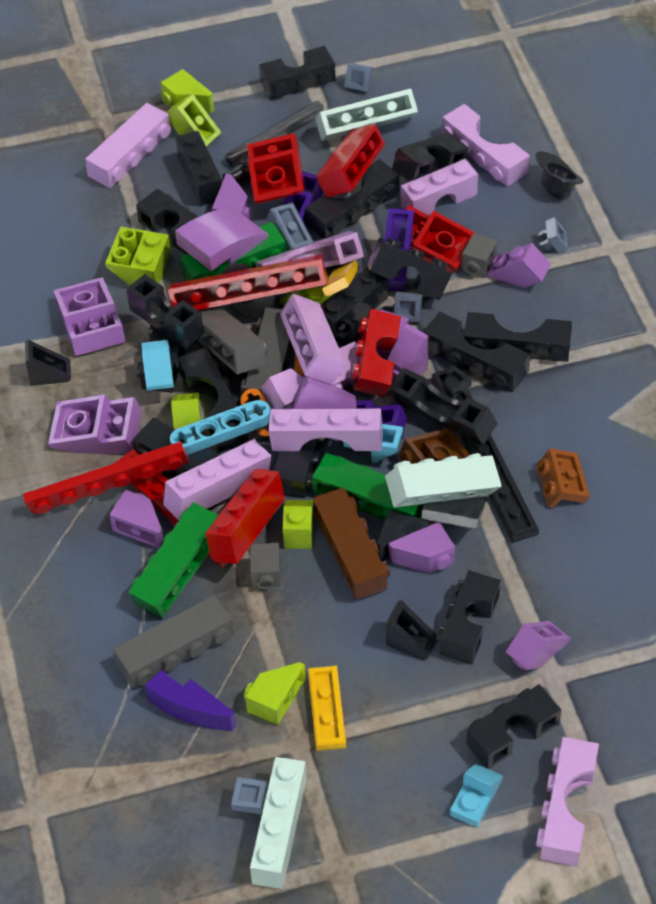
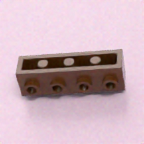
(350, 543)

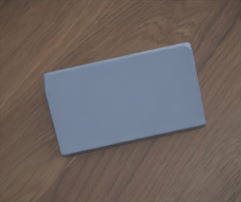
(289, 226)

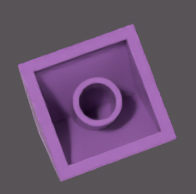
(322, 395)

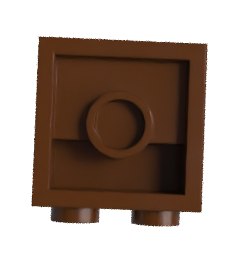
(432, 445)

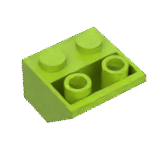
(139, 253)

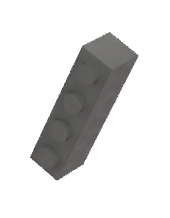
(231, 341)
(279, 349)
(173, 641)

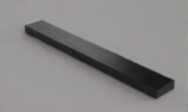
(507, 498)

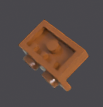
(562, 477)

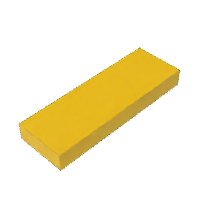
(341, 278)
(326, 708)

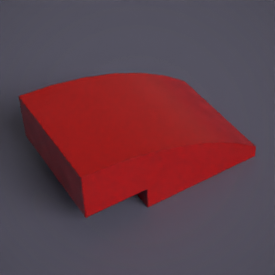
(275, 168)
(439, 237)

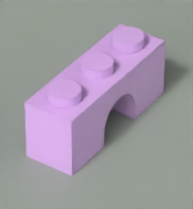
(456, 180)

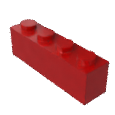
(350, 160)
(245, 516)

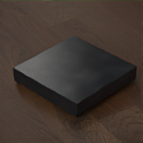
(456, 512)

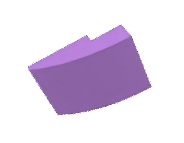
(219, 237)
(89, 316)
(95, 425)

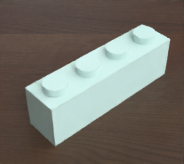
(377, 110)
(442, 480)
(278, 823)

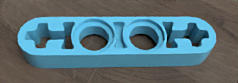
(218, 424)

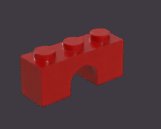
(371, 371)

